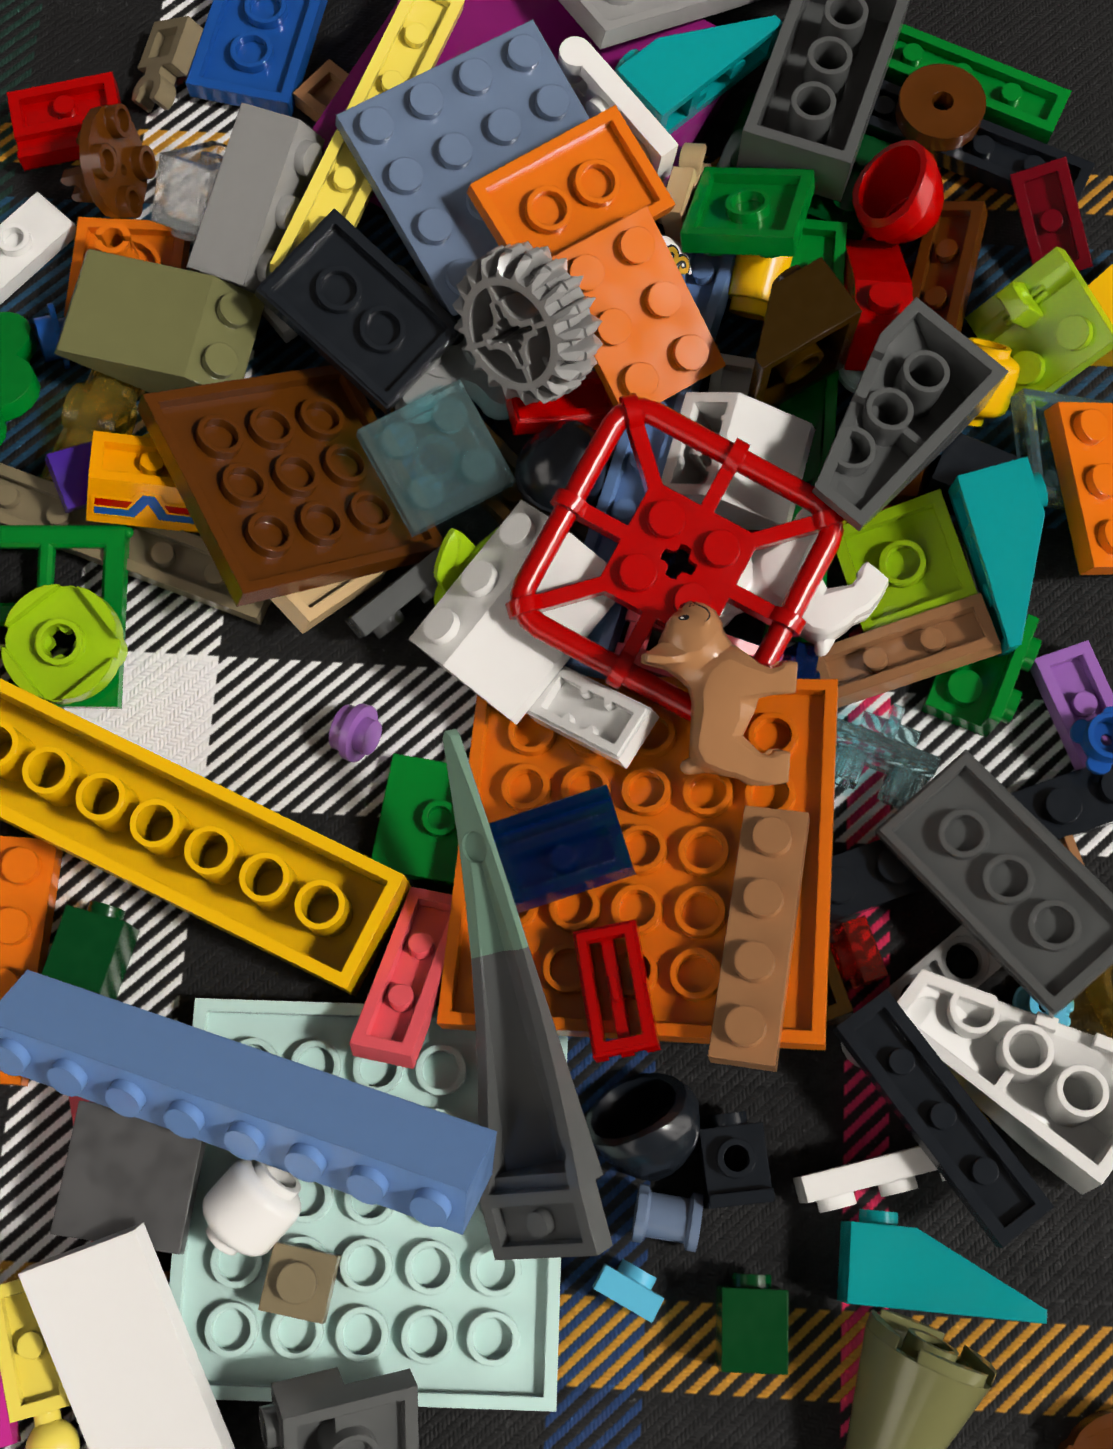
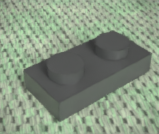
(383, 610)

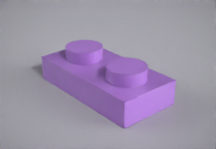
(1072, 690)

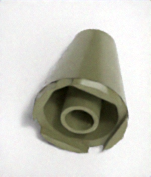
(913, 1386)

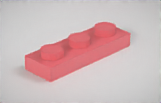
(406, 983)

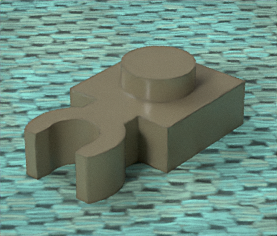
(165, 58)

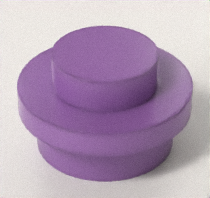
(355, 731)

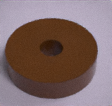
(946, 87)

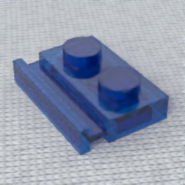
(562, 848)

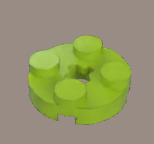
(29, 640)

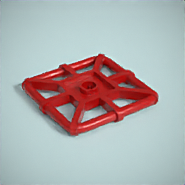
(669, 523)

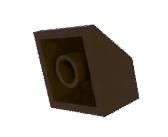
(803, 332)

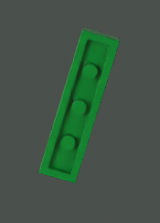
(1012, 96)

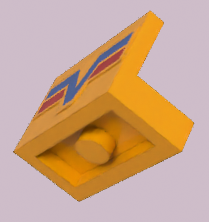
(133, 485)

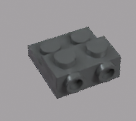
(328, 1414)

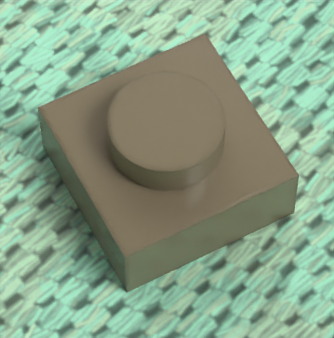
(299, 1282)

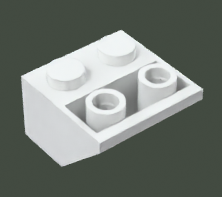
(771, 435)

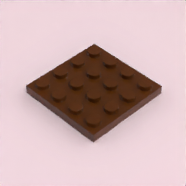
(281, 481)

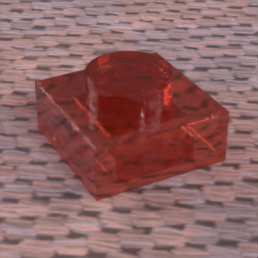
(857, 953)

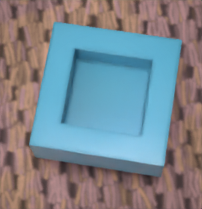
(630, 1288)

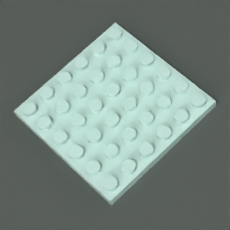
(403, 1290)

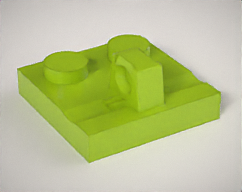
(1047, 322)
(916, 552)

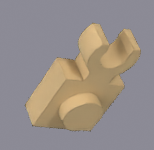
(682, 187)

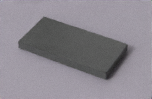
(1006, 881)

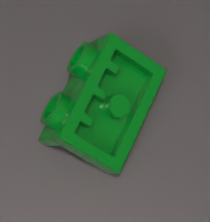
(983, 691)

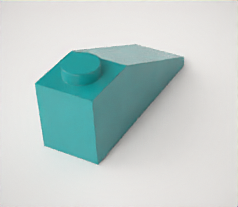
(691, 69)
(1001, 530)
(915, 1272)

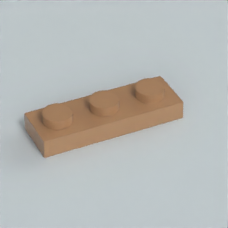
(911, 650)

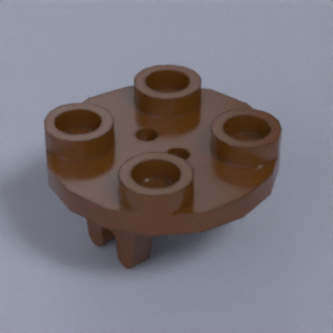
(111, 163)

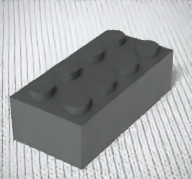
(821, 88)

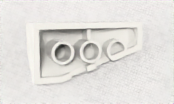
(1025, 1072)

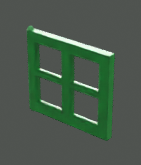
(48, 538)

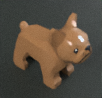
(723, 695)

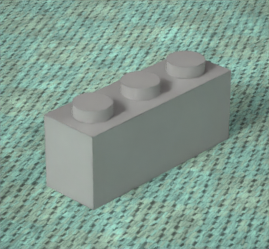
(255, 195)

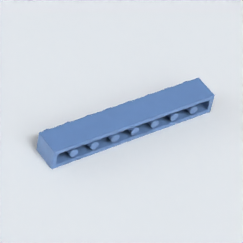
(247, 1101)

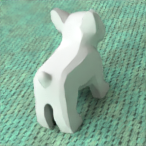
(830, 610)

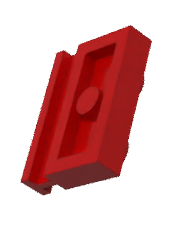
(52, 114)

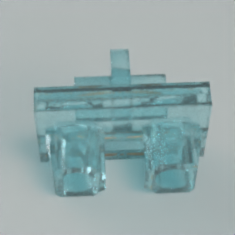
(886, 748)

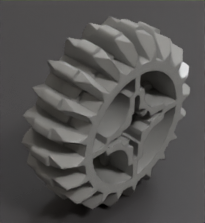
(527, 322)

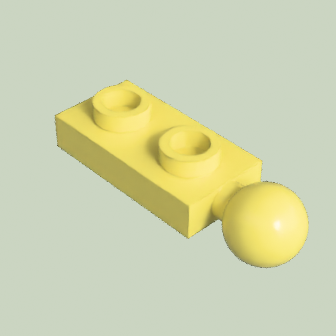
(30, 1375)

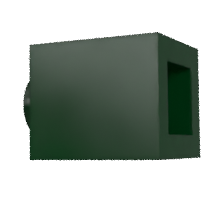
(92, 948)
(752, 1325)

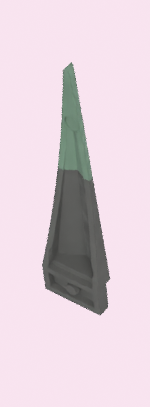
(544, 1162)

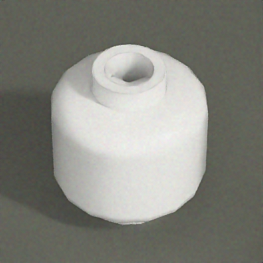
(251, 1208)

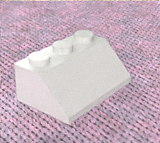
(472, 630)

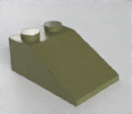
(158, 324)

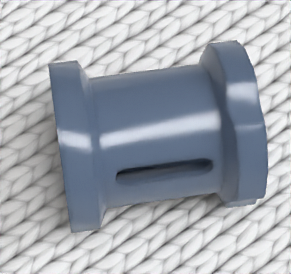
(667, 1217)

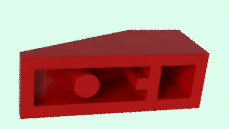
(880, 287)

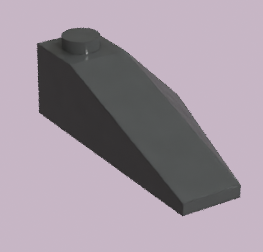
(907, 408)

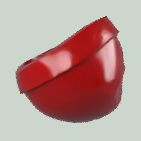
(899, 193)

